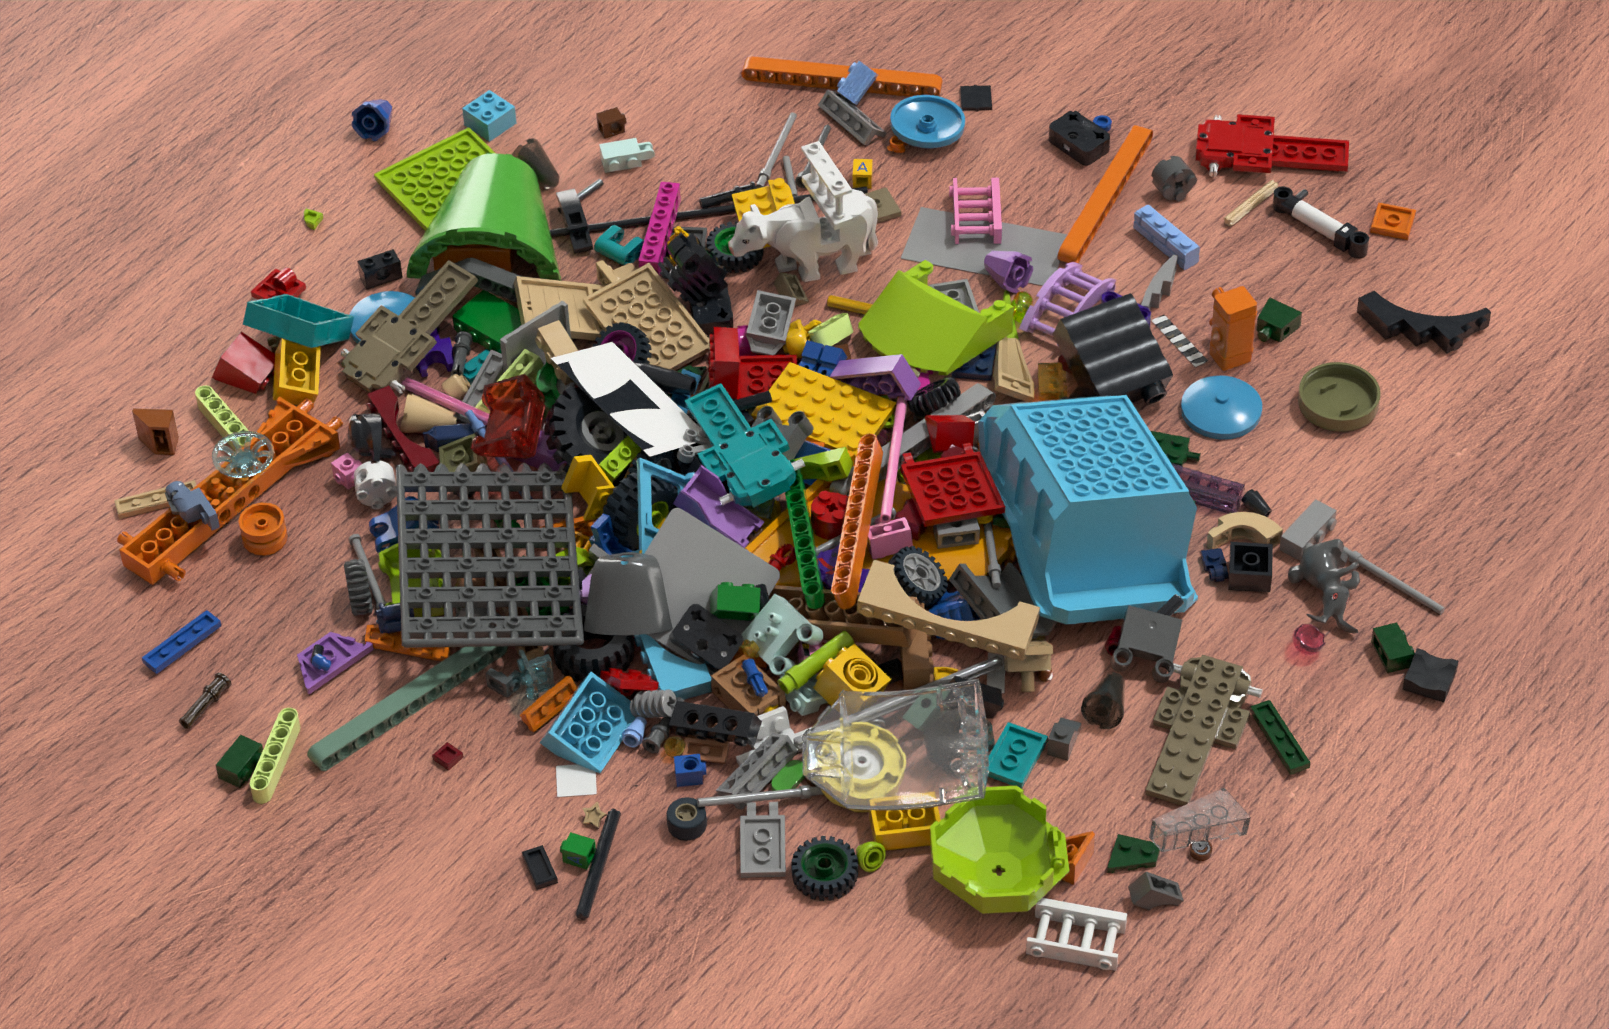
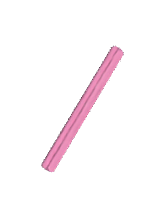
(443, 399)

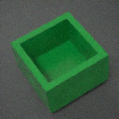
(735, 602)

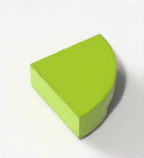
(312, 218)

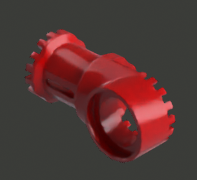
(777, 559)

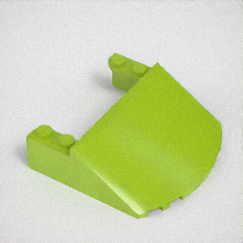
(930, 326)

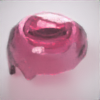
(1308, 639)

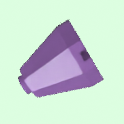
(1009, 269)

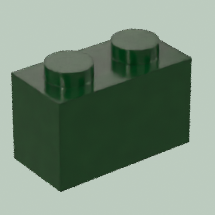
(1392, 647)
(239, 761)

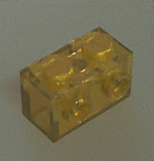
(1051, 381)

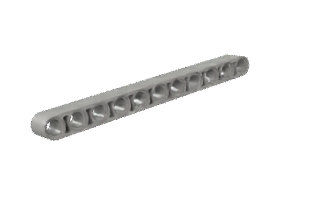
(917, 437)

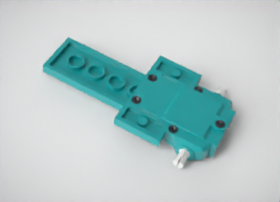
(740, 454)

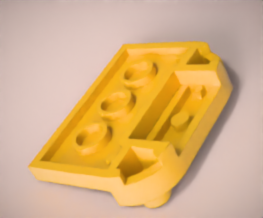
(767, 199)

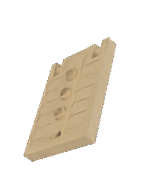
(539, 295)

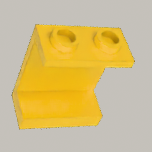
(591, 482)

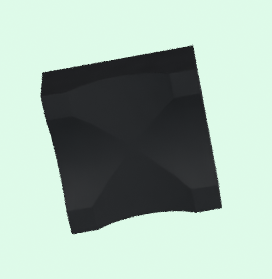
(1430, 675)

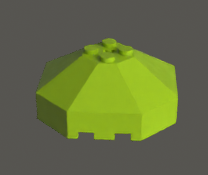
(1002, 833)

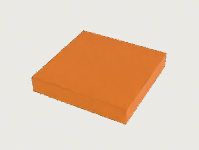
(1393, 221)

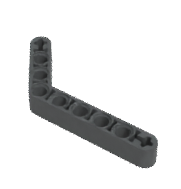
(489, 278)

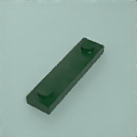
(1280, 737)

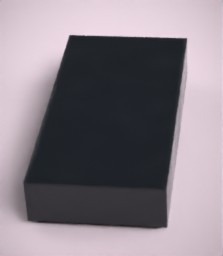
(539, 867)

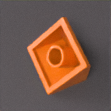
(1079, 851)

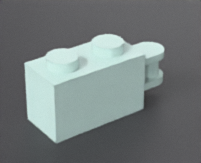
(624, 154)

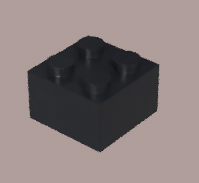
(1250, 566)

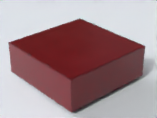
(447, 756)

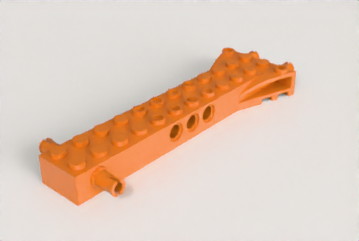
(170, 539)

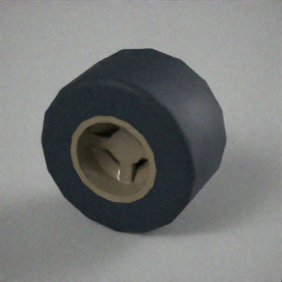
(686, 819)

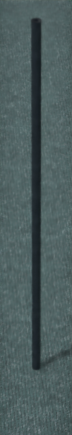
(680, 215)

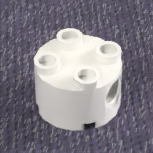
(375, 484)

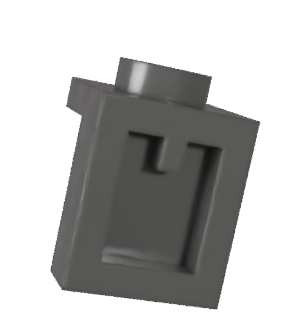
(501, 683)

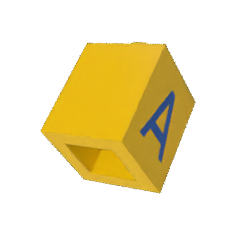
(862, 173)

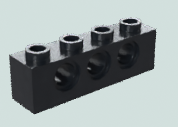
(687, 713)

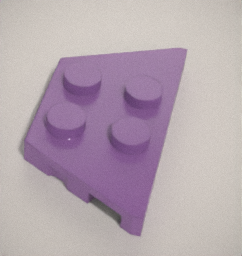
(339, 650)

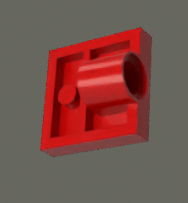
(278, 284)
(628, 682)

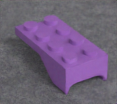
(702, 501)

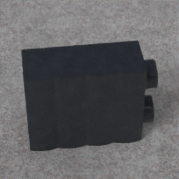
(1114, 352)

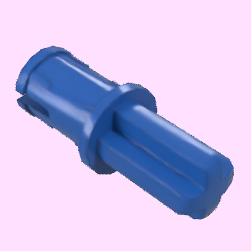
(754, 677)

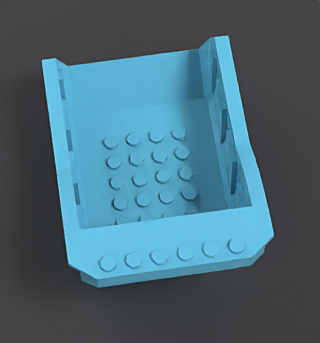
(1090, 506)

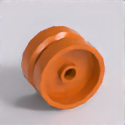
(263, 528)

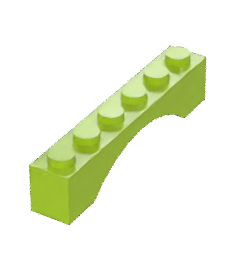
(827, 465)

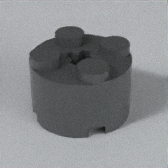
(1173, 178)

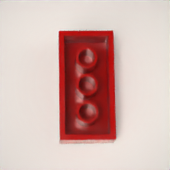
(724, 359)

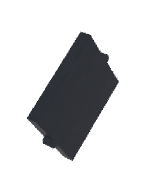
(976, 97)

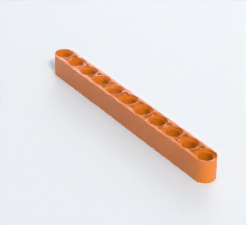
(828, 76)
(1105, 195)
(857, 522)

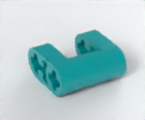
(609, 246)

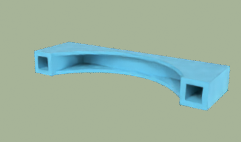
(672, 672)

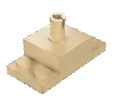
(1036, 659)

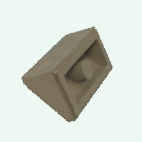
(790, 286)

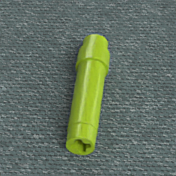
(800, 674)

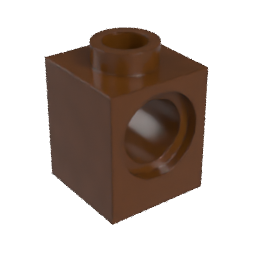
(611, 122)

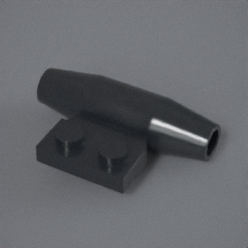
(669, 380)

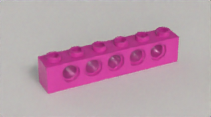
(660, 225)

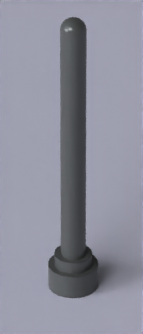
(822, 138)

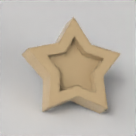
(593, 815)

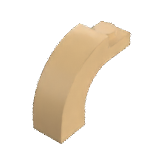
(1244, 526)

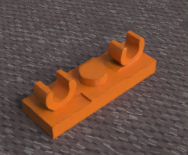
(548, 704)

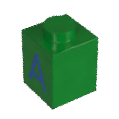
(578, 850)

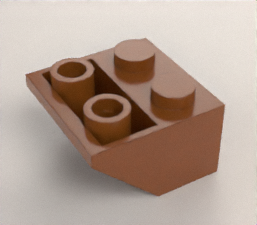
(157, 430)

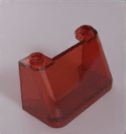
(513, 419)

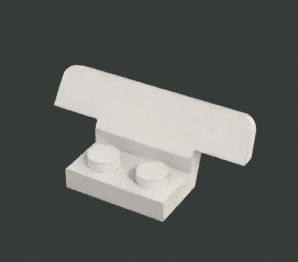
(772, 722)

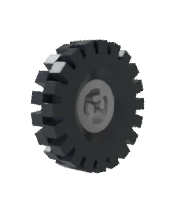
(570, 433)

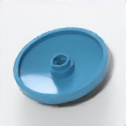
(927, 121)
(363, 310)
(1221, 407)

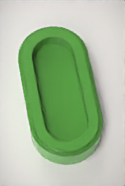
(789, 776)

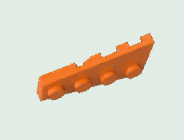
(393, 643)

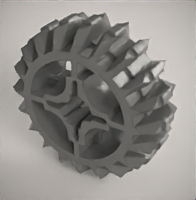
(358, 587)

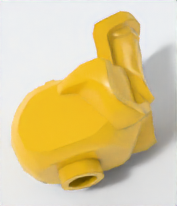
(798, 336)

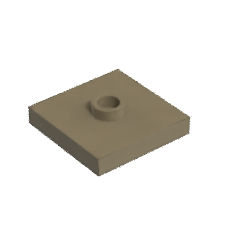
(886, 205)

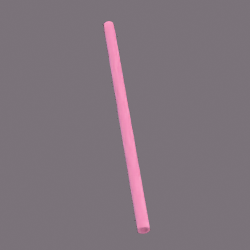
(893, 461)

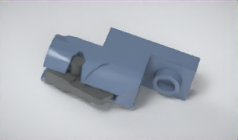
(190, 504)

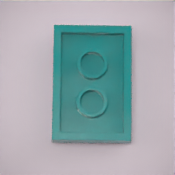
(1015, 754)

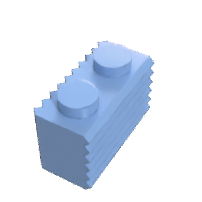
(857, 82)

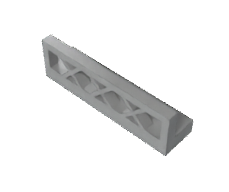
(850, 117)
(759, 770)

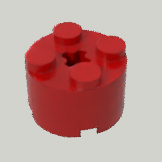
(828, 514)

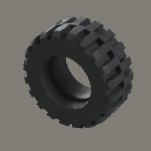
(579, 662)

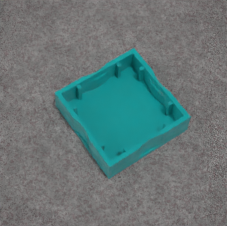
(298, 320)

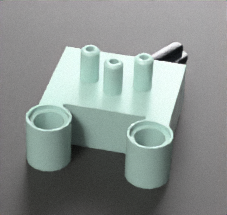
(778, 630)

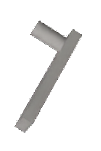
(489, 373)

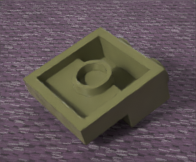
(460, 452)

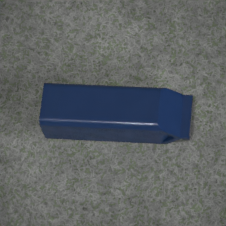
(446, 434)

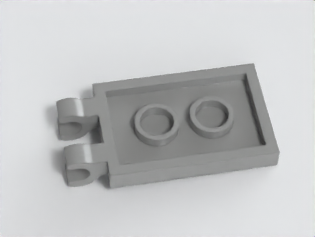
(762, 843)

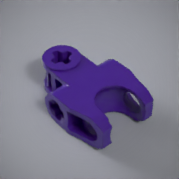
(440, 353)

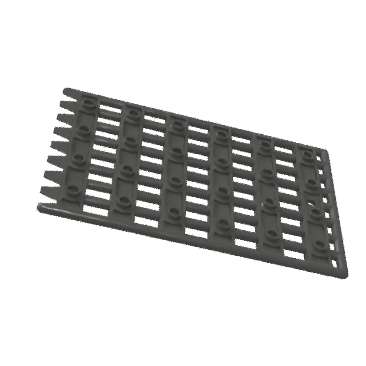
(475, 630)

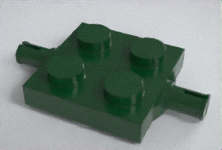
(1175, 448)

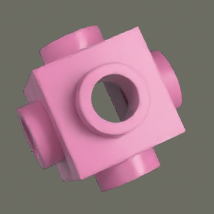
(344, 469)

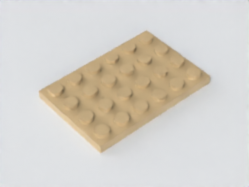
(652, 307)

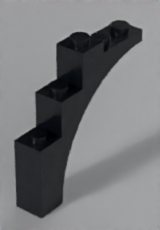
(1420, 328)

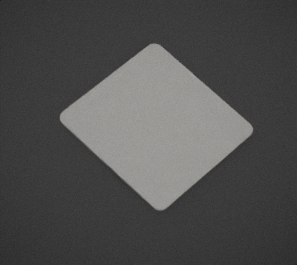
(694, 563)

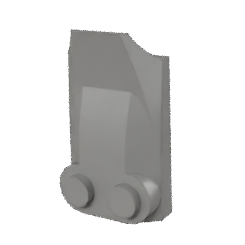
(959, 291)
(769, 322)

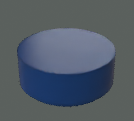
(1103, 122)

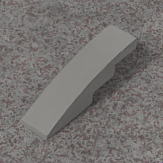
(1160, 284)

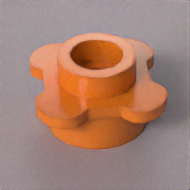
(896, 145)

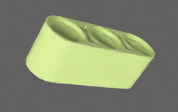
(832, 330)

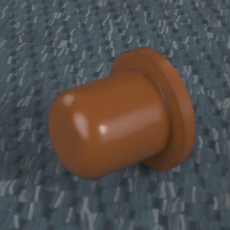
(1045, 675)

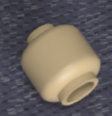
(456, 386)

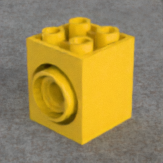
(852, 672)

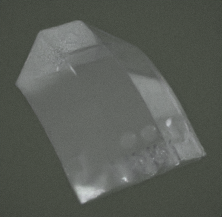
(901, 748)

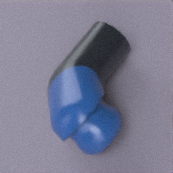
(318, 659)

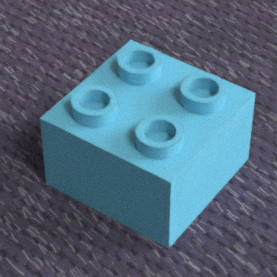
(489, 115)

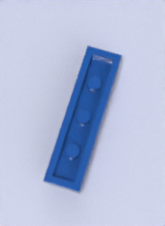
(181, 641)

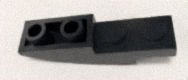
(574, 220)

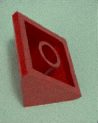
(949, 430)

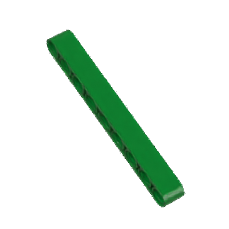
(804, 543)

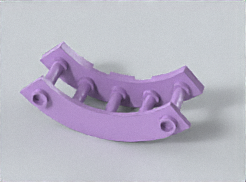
(1054, 285)

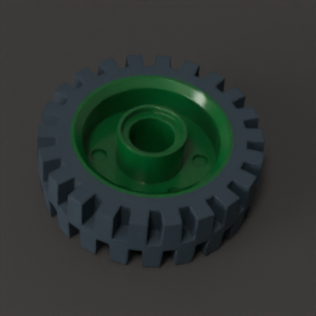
(824, 868)

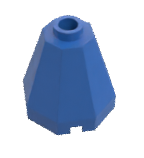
(372, 119)

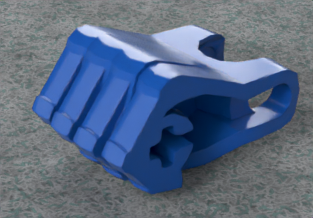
(389, 532)
(953, 607)

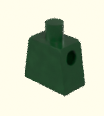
(1277, 321)

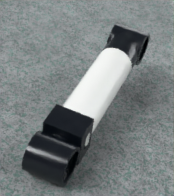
(1344, 236)

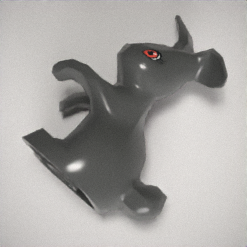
(1322, 568)

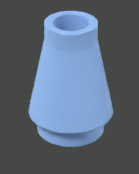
(634, 733)

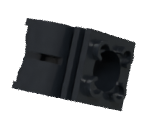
(693, 268)

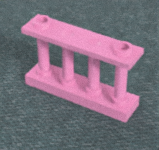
(992, 204)

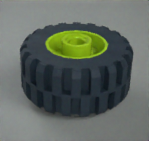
(623, 508)

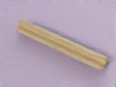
(1250, 203)

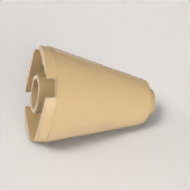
(423, 415)

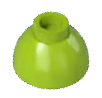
(870, 856)

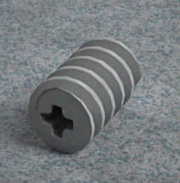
(653, 704)

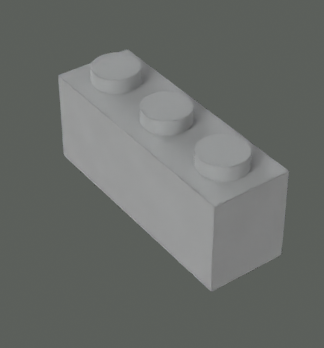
(1308, 529)

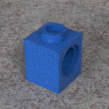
(689, 770)

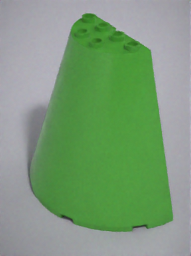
(493, 205)

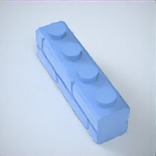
(1166, 236)

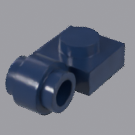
(1215, 563)

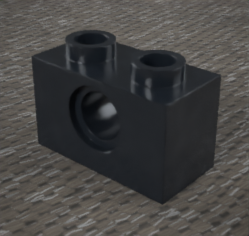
(380, 269)

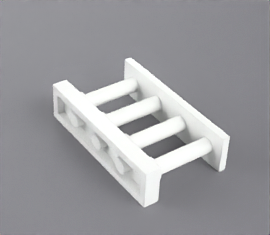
(826, 185)
(1080, 915)

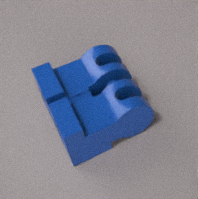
(823, 356)

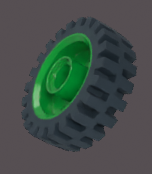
(718, 244)

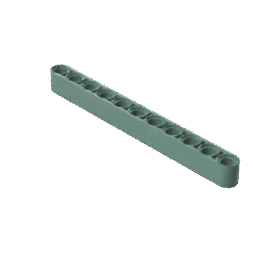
(402, 704)

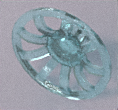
(243, 459)

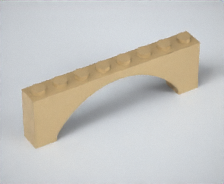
(1002, 634)

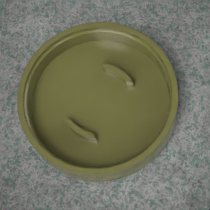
(1339, 396)

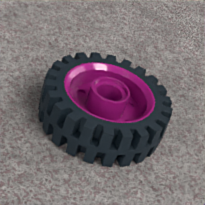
(629, 339)

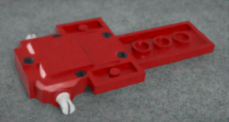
(1253, 147)

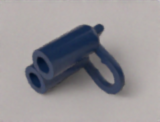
(390, 618)

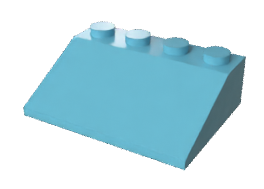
(590, 724)

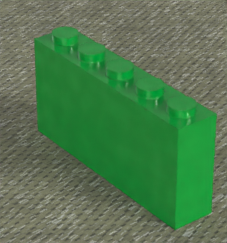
(487, 320)

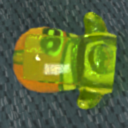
(1021, 303)

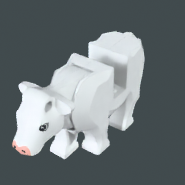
(805, 237)

